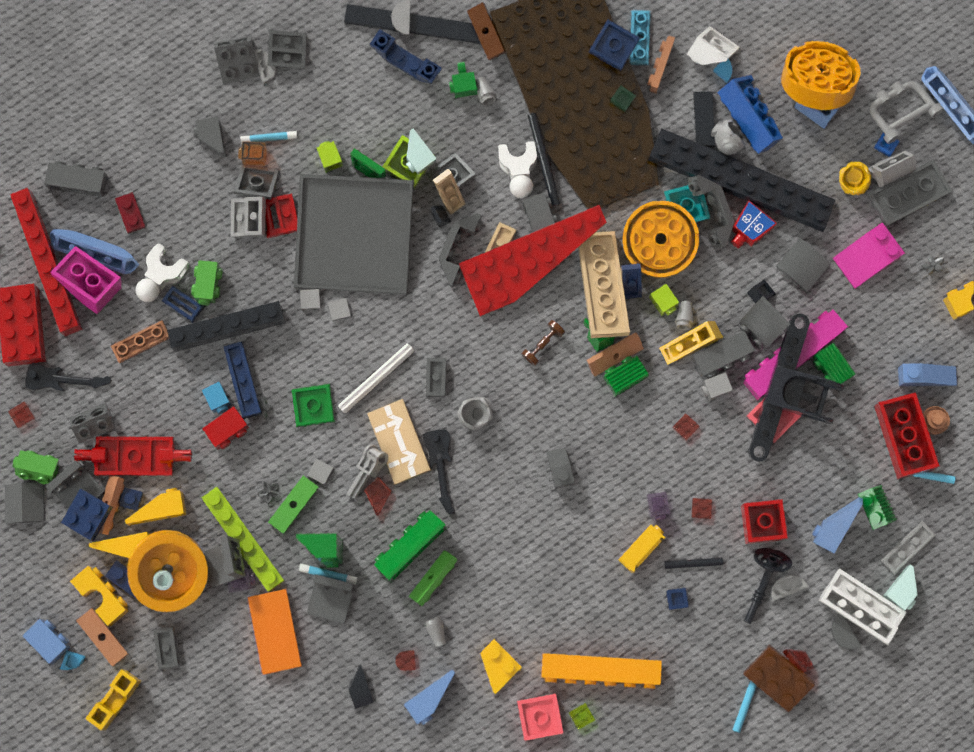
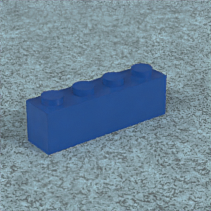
(750, 113)

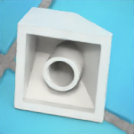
(711, 48)

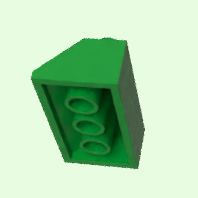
(410, 546)
(325, 547)

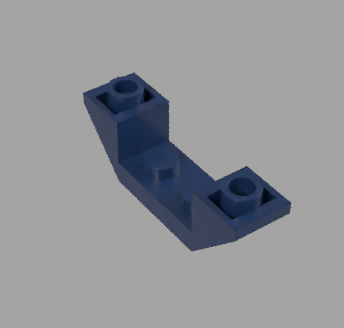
(421, 70)

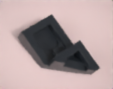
(360, 690)

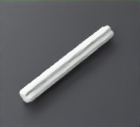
(376, 378)

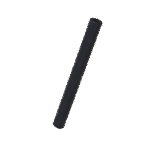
(543, 158)

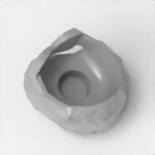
(727, 137)
(475, 413)

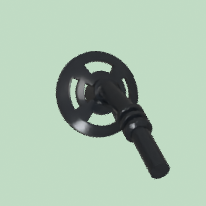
(770, 566)

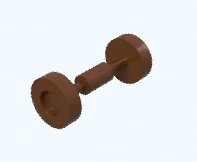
(556, 328)

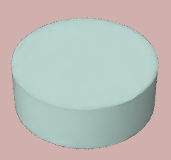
(162, 580)

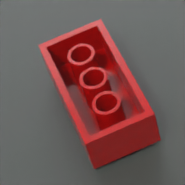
(21, 325)
(906, 435)

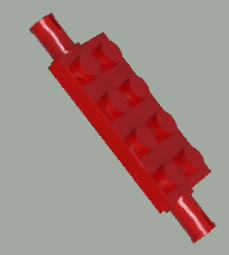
(133, 456)

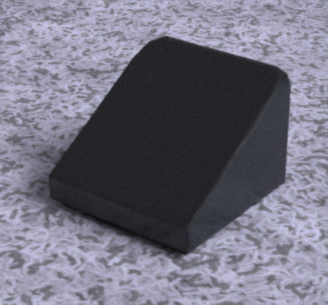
(440, 215)
(760, 290)

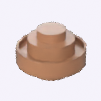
(936, 420)

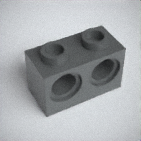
(92, 422)

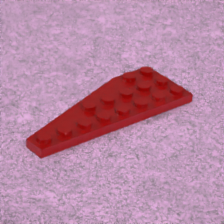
(514, 268)

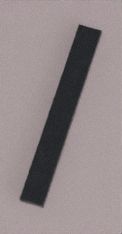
(418, 24)

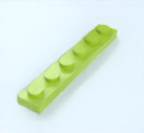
(249, 547)

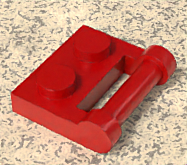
(286, 216)

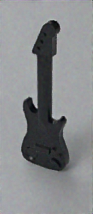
(43, 377)
(437, 444)

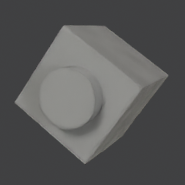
(716, 387)

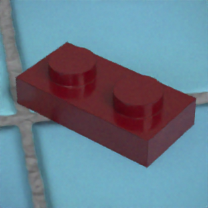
(130, 212)

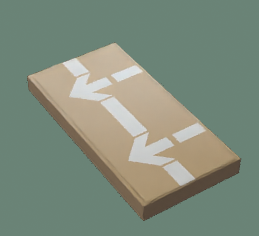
(400, 441)

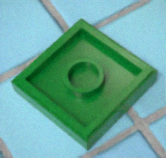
(366, 165)
(313, 405)

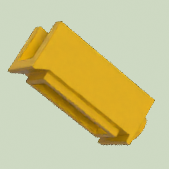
(642, 547)

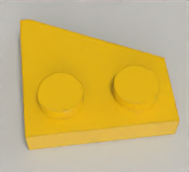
(499, 665)

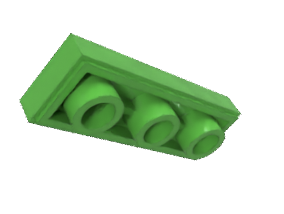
(285, 514)
(433, 578)

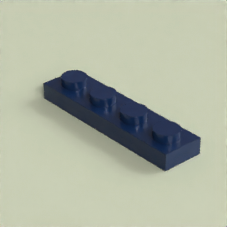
(242, 380)

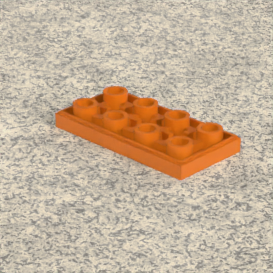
(274, 631)

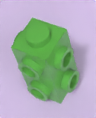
(206, 286)
(35, 466)

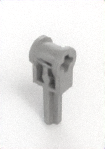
(369, 466)

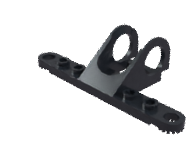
(786, 390)

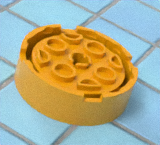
(818, 90)
(681, 239)
(188, 571)

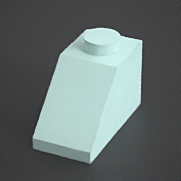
(418, 154)
(903, 589)

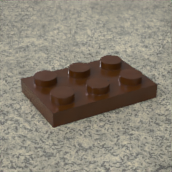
(779, 678)

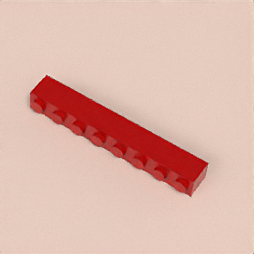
(45, 261)

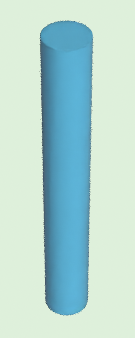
(937, 477)
(744, 707)

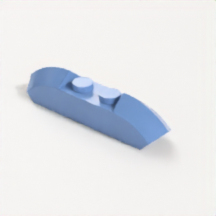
(950, 100)
(105, 253)

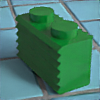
(833, 364)
(625, 375)
(877, 507)

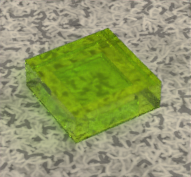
(581, 716)

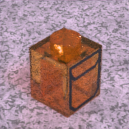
(253, 153)

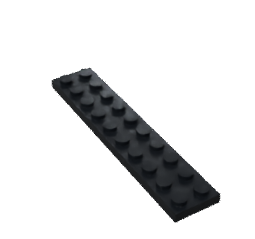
(743, 180)

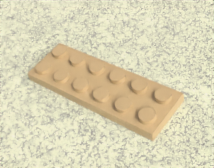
(603, 286)

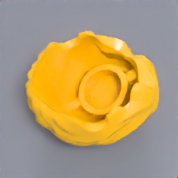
(855, 178)

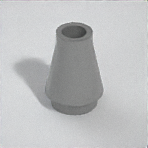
(485, 92)
(684, 318)
(435, 628)

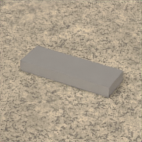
(908, 547)

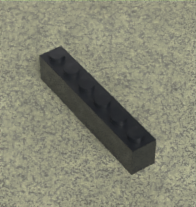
(226, 326)

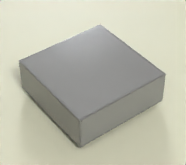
(310, 299)
(339, 309)
(320, 471)

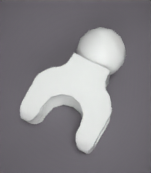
(519, 168)
(159, 275)

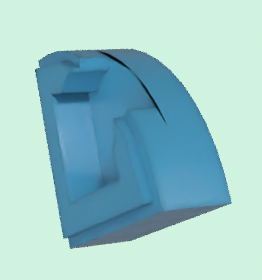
(724, 70)
(72, 660)

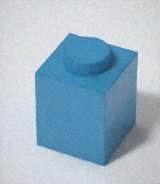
(216, 398)

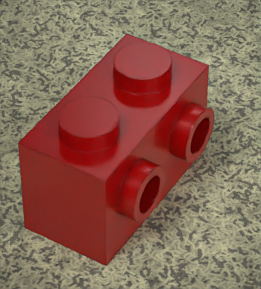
(226, 428)

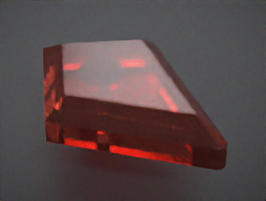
(377, 494)
(799, 659)

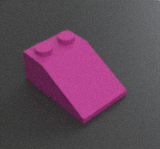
(868, 255)
(87, 279)

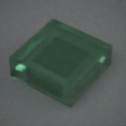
(622, 98)

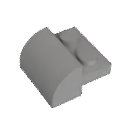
(893, 168)
(248, 217)

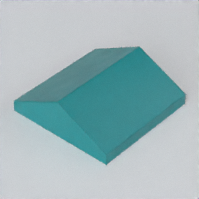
(693, 204)

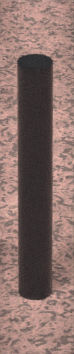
(693, 563)

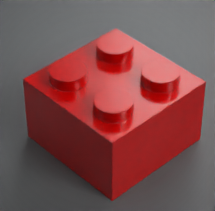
(764, 521)

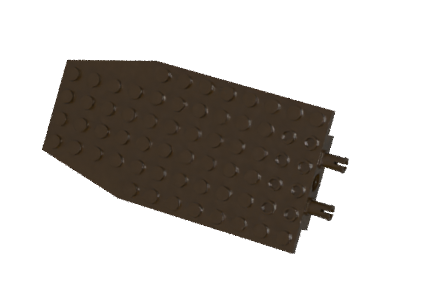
(584, 134)

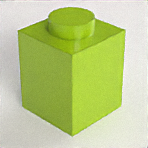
(329, 156)
(664, 300)

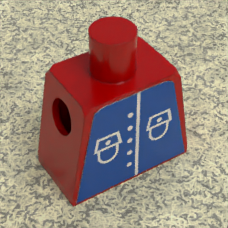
(751, 226)

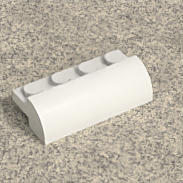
(862, 606)

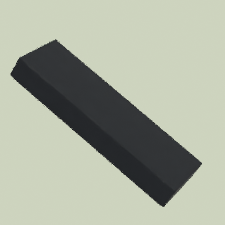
(703, 118)

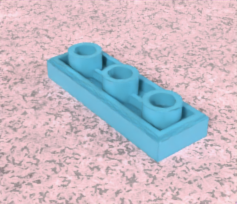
(640, 26)

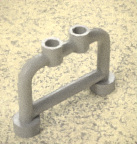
(898, 89)

